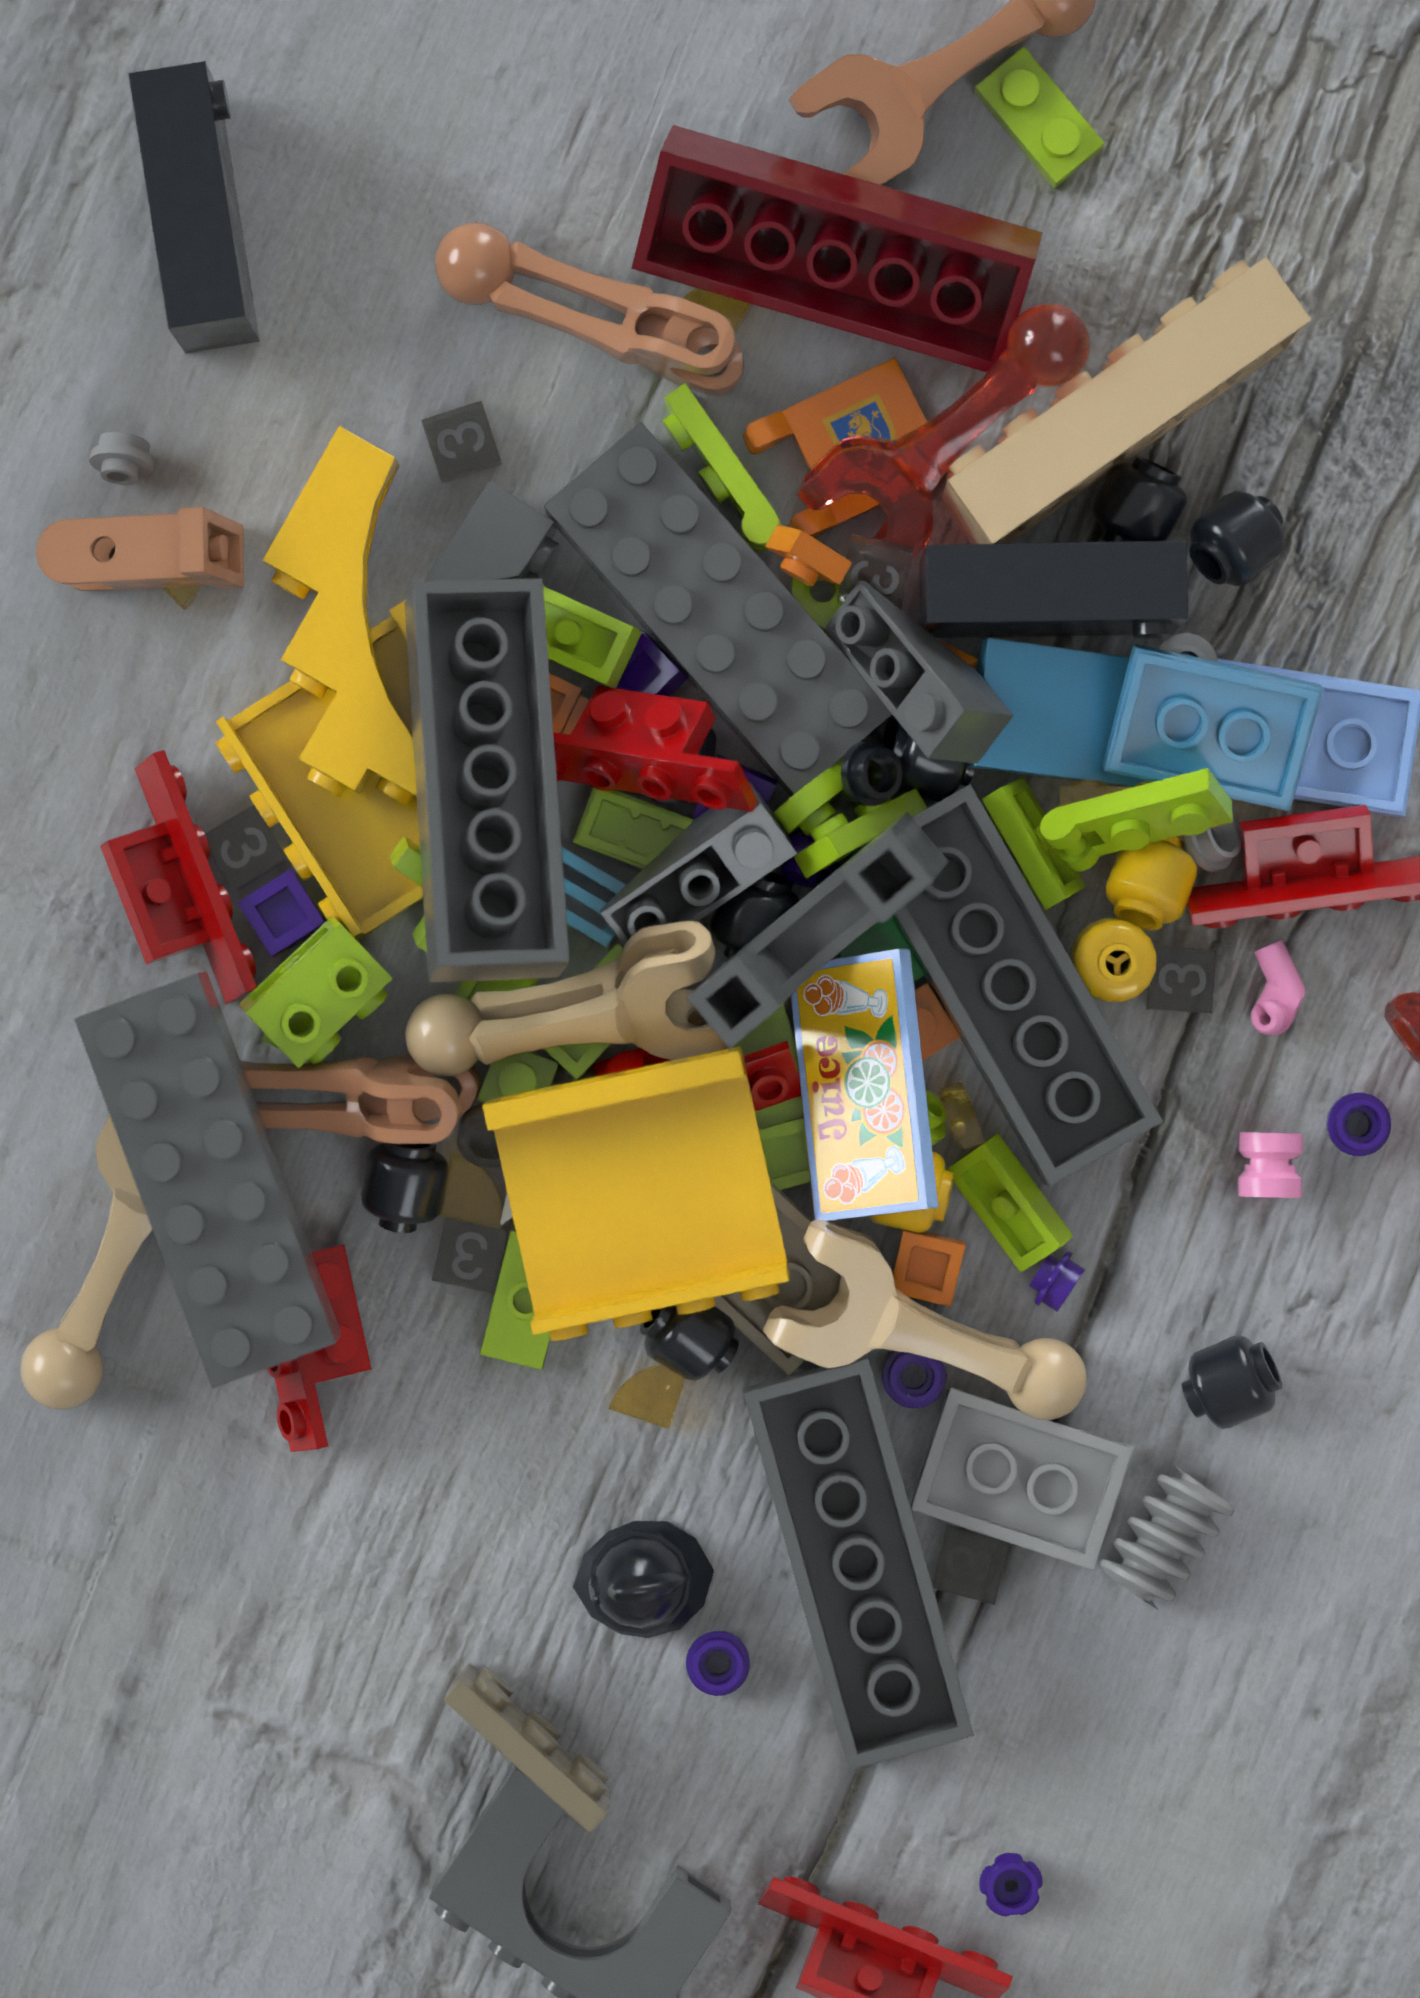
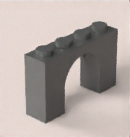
(818, 928)
(488, 1892)

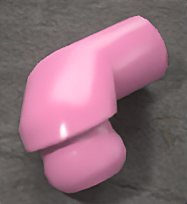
(1282, 992)

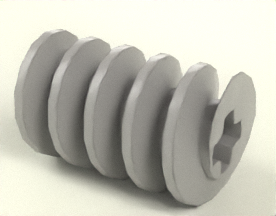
(1166, 1538)

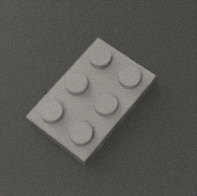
(1021, 1478)

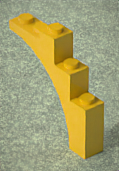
(327, 552)

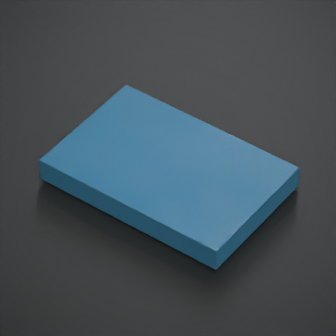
(1059, 707)
(1213, 715)

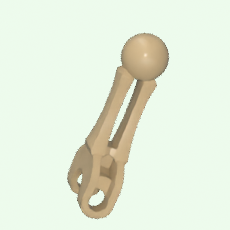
(617, 1003)
(869, 1313)
(64, 1363)

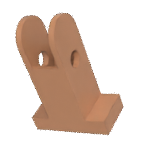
(149, 551)

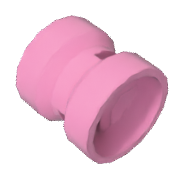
(1270, 1165)

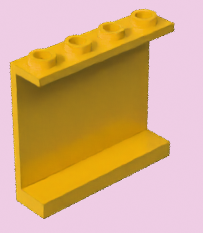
(639, 1193)

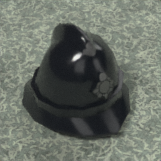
(644, 1578)

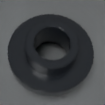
(883, 773)

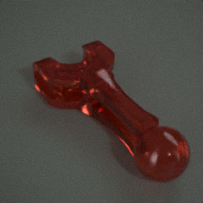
(1043, 349)

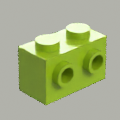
(317, 993)

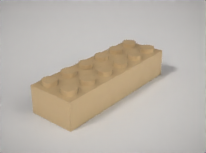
(1125, 407)

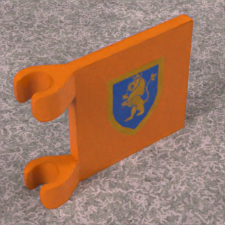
(868, 404)

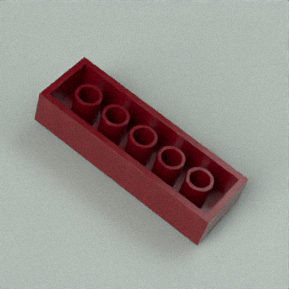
(834, 249)

